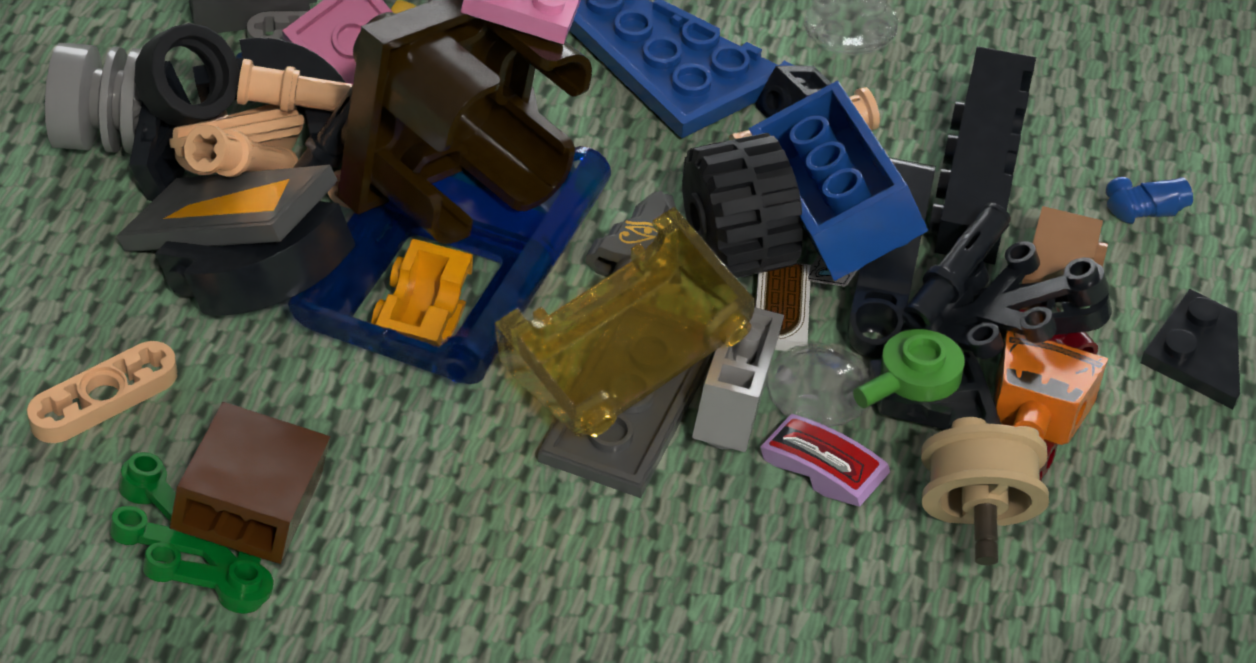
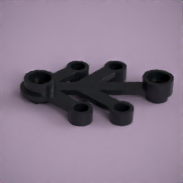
(997, 306)

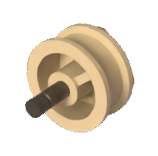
(985, 478)

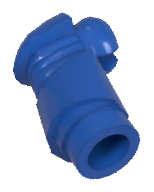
(1149, 199)

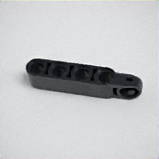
(887, 281)

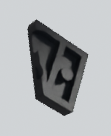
(151, 156)

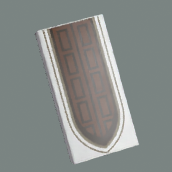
(787, 293)

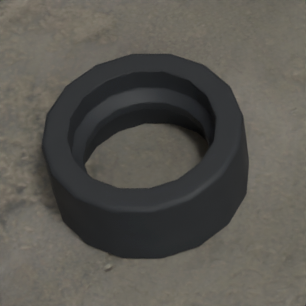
(215, 55)

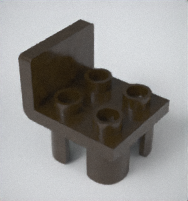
(447, 98)

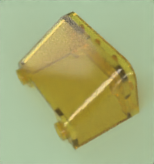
(628, 330)

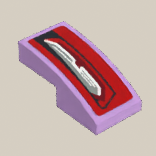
(833, 461)

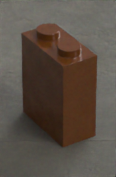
(249, 482)

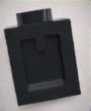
(789, 86)

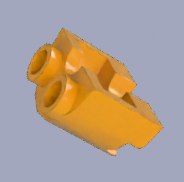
(426, 292)

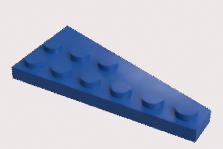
(673, 60)

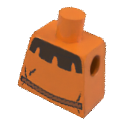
(1046, 386)

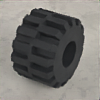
(744, 203)

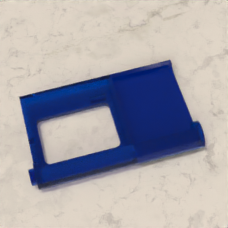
(521, 241)

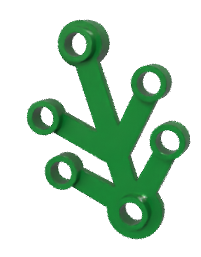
(239, 582)

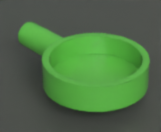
(917, 367)

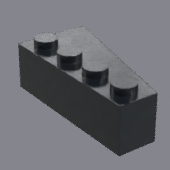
(986, 145)

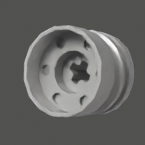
(91, 97)

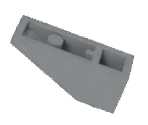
(737, 385)

